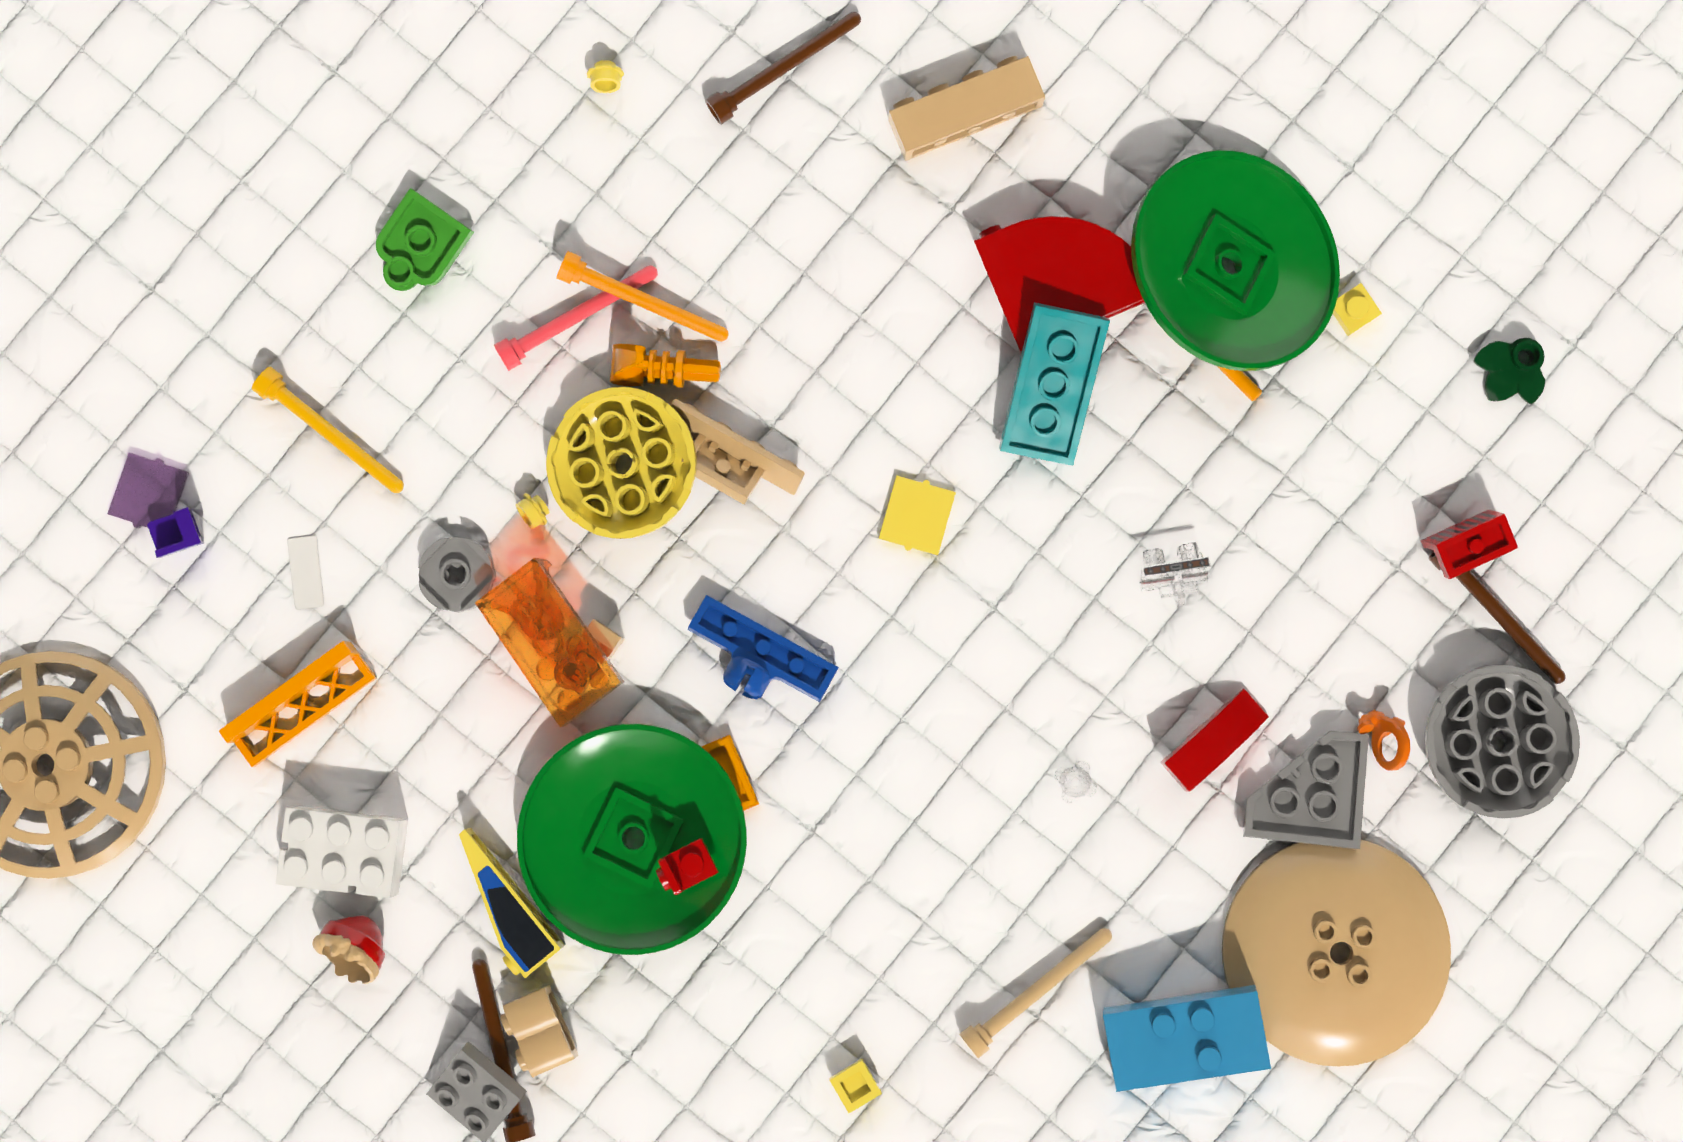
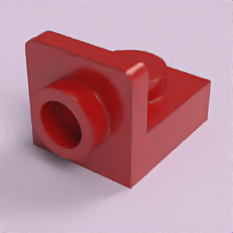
(686, 867)

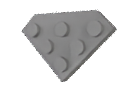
(1315, 796)

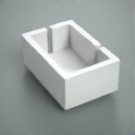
(342, 851)

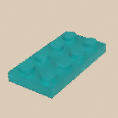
(1054, 384)

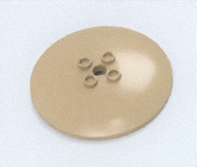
(1283, 938)

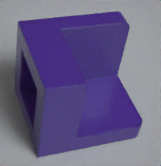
(175, 533)

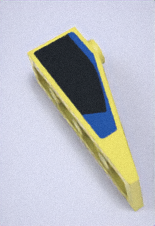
(516, 922)

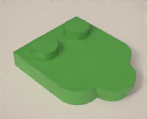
(419, 243)

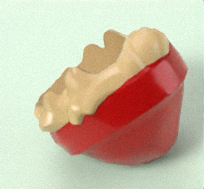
(353, 947)

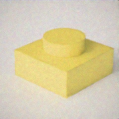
(1355, 309)
(855, 1085)

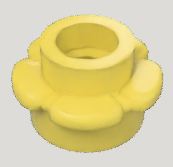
(605, 76)
(533, 510)

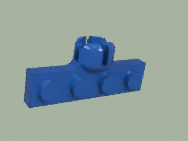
(760, 653)

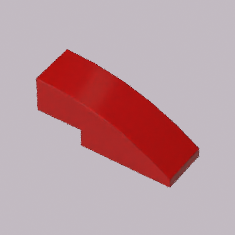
(1214, 740)

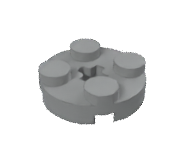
(434, 575)

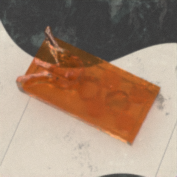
(549, 641)

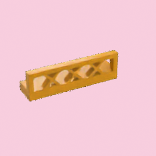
(289, 692)

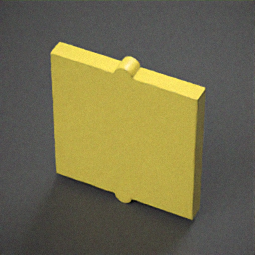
(917, 515)

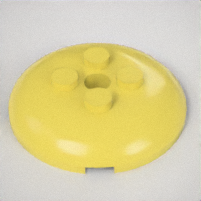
(585, 457)

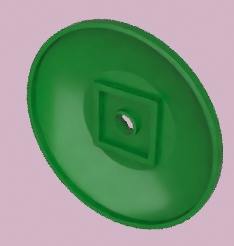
(1269, 230)
(576, 848)

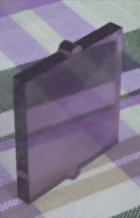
(147, 490)

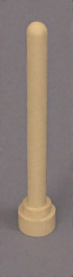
(981, 1036)

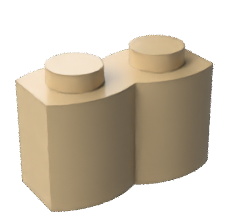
(539, 1030)

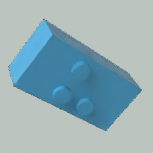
(1186, 1038)

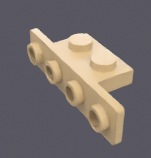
(732, 461)

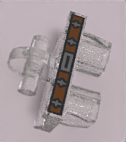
(1174, 577)

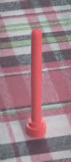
(513, 350)

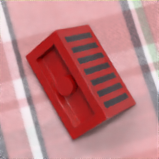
(1471, 543)

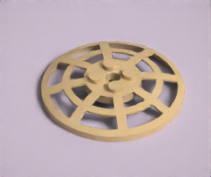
(72, 764)

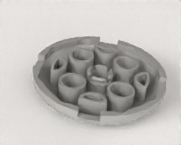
(1538, 748)

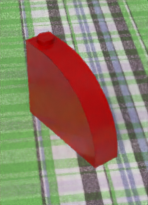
(1057, 265)

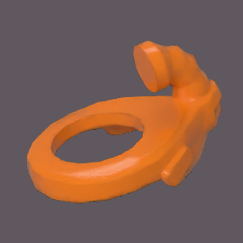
(1381, 727)

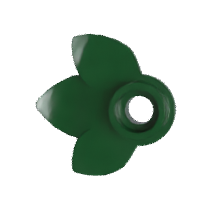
(1508, 374)

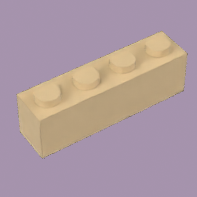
(966, 107)

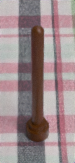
(726, 103)
(1509, 624)
(517, 1123)

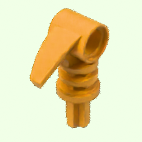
(632, 364)

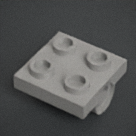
(476, 1092)

